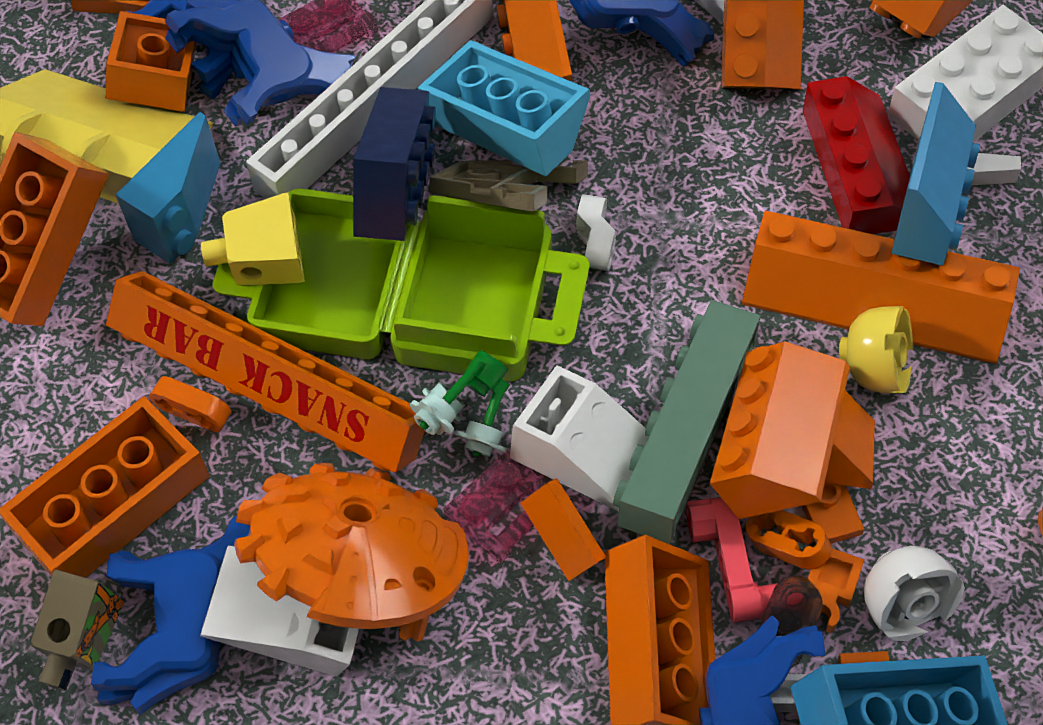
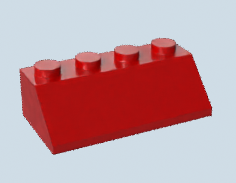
(857, 154)

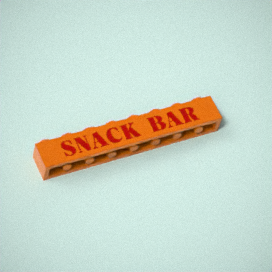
(266, 370)

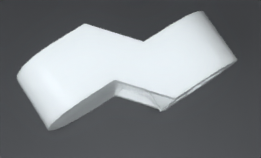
(596, 231)

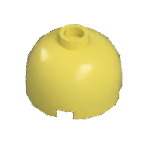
(879, 348)

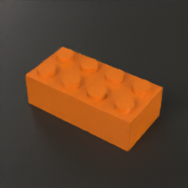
(43, 215)
(105, 491)

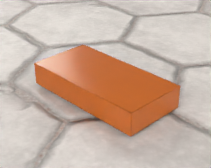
(563, 529)

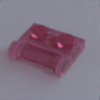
(325, 17)
(490, 500)

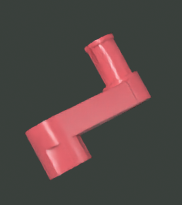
(715, 521)

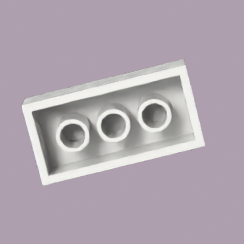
(985, 70)

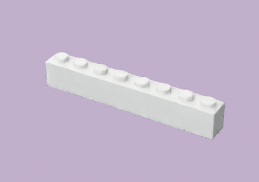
(339, 115)

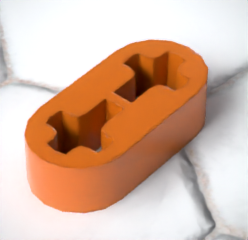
(190, 404)
(784, 546)

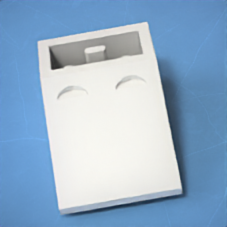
(577, 436)
(253, 621)

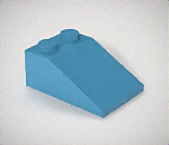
(172, 191)

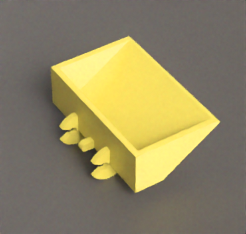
(79, 119)

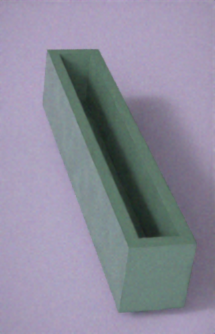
(687, 423)

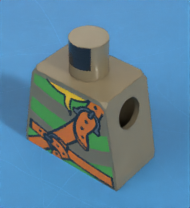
(73, 626)

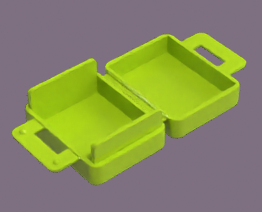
(453, 287)

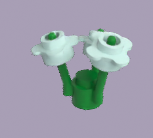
(442, 405)

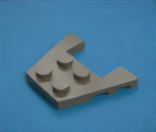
(502, 182)

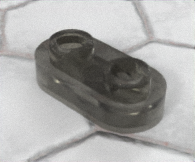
(794, 616)

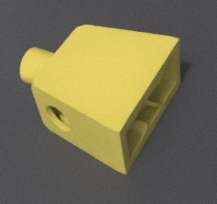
(259, 243)

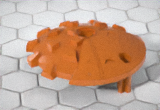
(354, 548)

